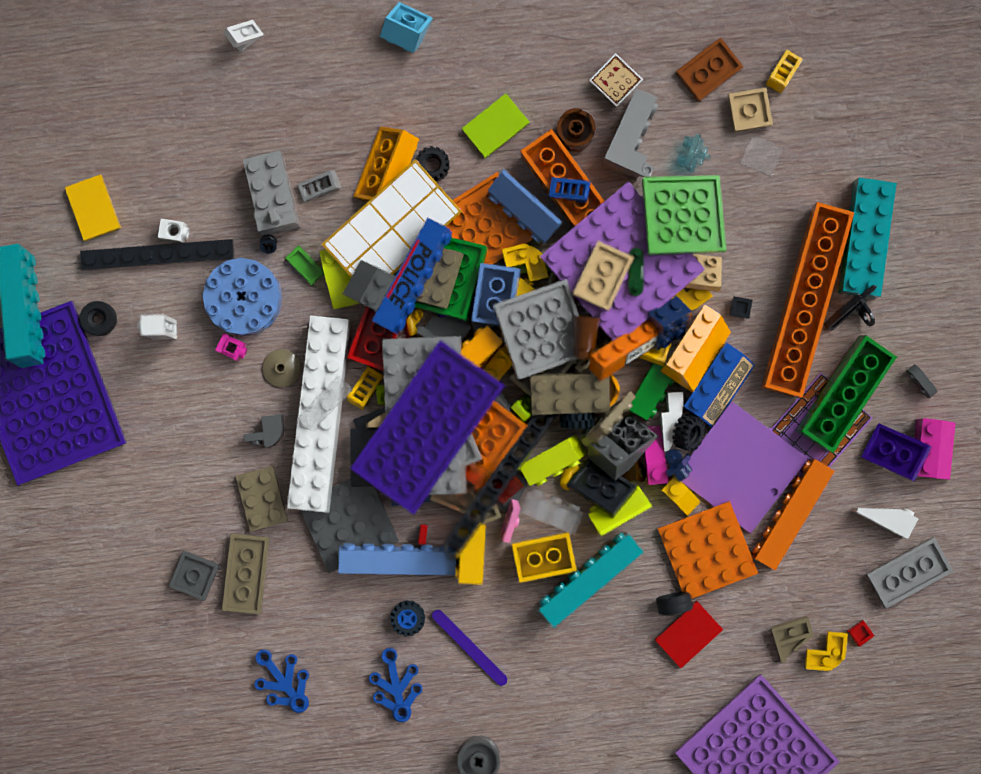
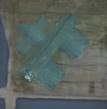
(696, 155)

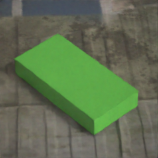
(305, 265)

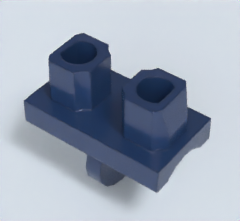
(678, 466)

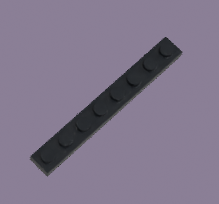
(157, 254)

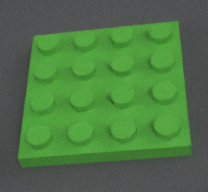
(683, 215)

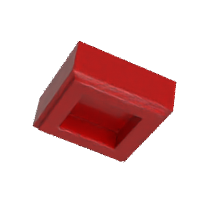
(423, 534)
(860, 633)

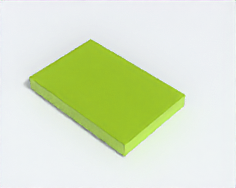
(495, 125)

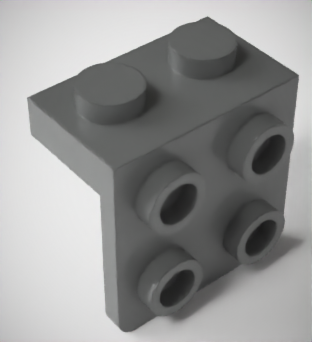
(444, 327)

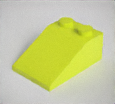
(336, 280)

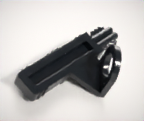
(854, 307)

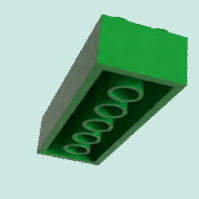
(846, 393)

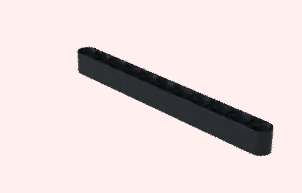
(501, 477)

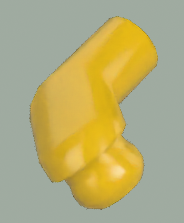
(412, 320)
(567, 475)

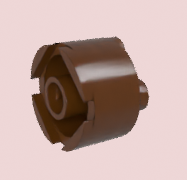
(582, 121)

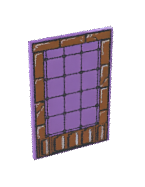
(790, 420)

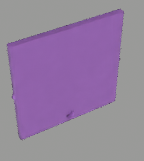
(743, 465)

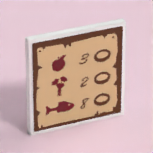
(616, 80)

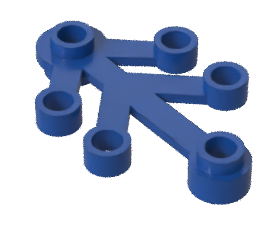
(284, 683)
(396, 687)

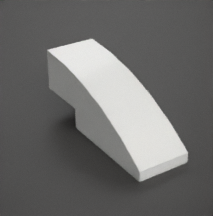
(674, 405)

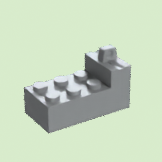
(623, 153)
(271, 193)

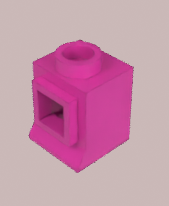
(240, 351)

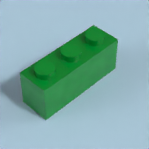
(650, 392)

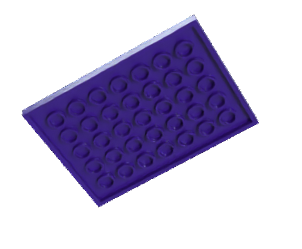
(58, 408)

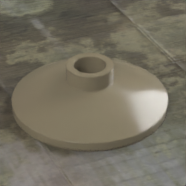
(291, 370)

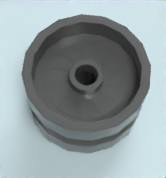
(479, 747)

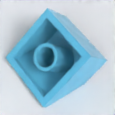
(405, 27)

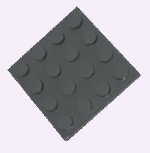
(354, 518)

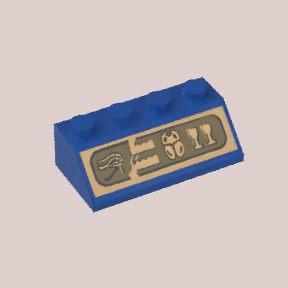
(719, 385)

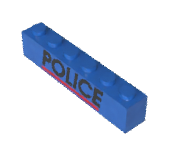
(412, 276)

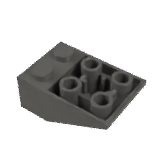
(621, 446)

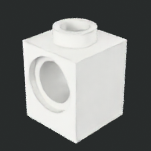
(165, 229)

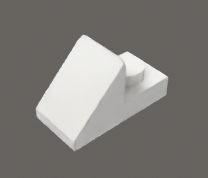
(243, 34)

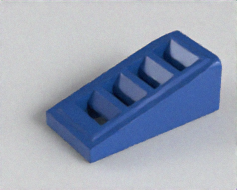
(570, 182)

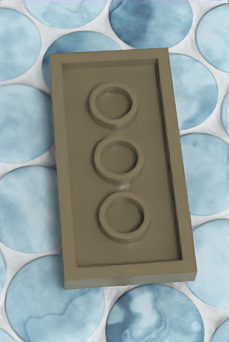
(569, 393)
(246, 573)

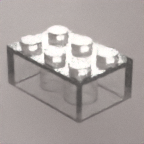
(551, 511)

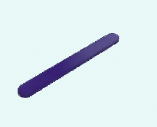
(470, 648)

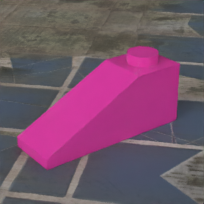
(655, 460)

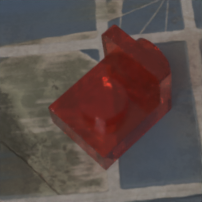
(512, 489)

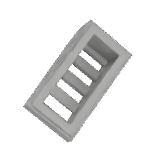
(328, 189)

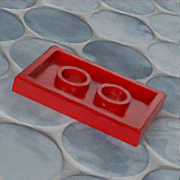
(688, 634)

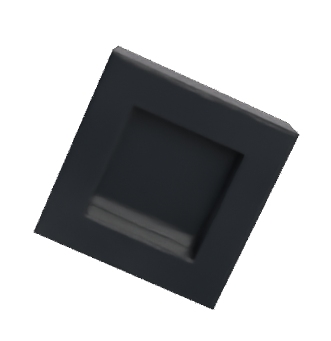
(741, 307)

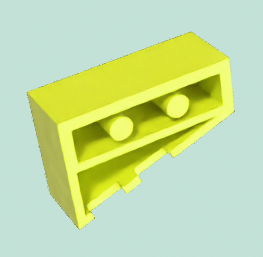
(553, 461)

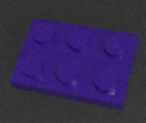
(896, 452)

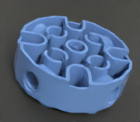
(223, 297)

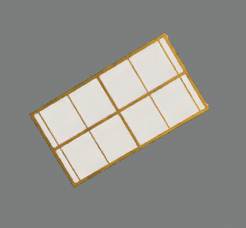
(391, 222)

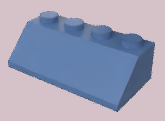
(523, 207)

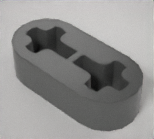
(921, 381)

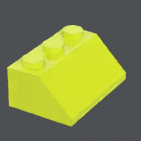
(604, 522)

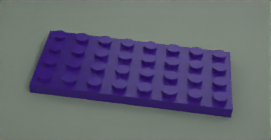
(427, 427)

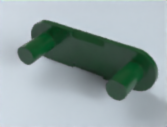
(636, 272)

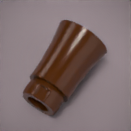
(585, 335)

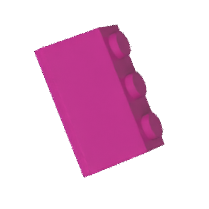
(940, 437)

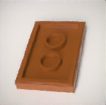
(709, 69)

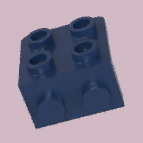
(671, 321)

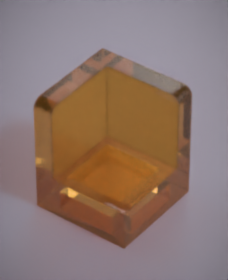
(478, 475)

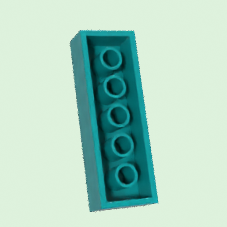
(868, 237)
(20, 306)
(589, 579)

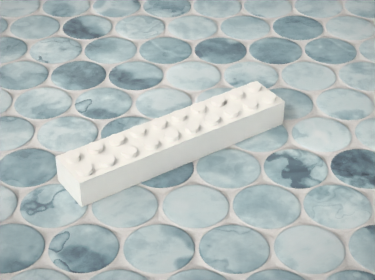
(316, 450)

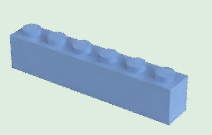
(395, 560)

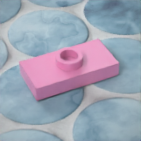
(511, 520)

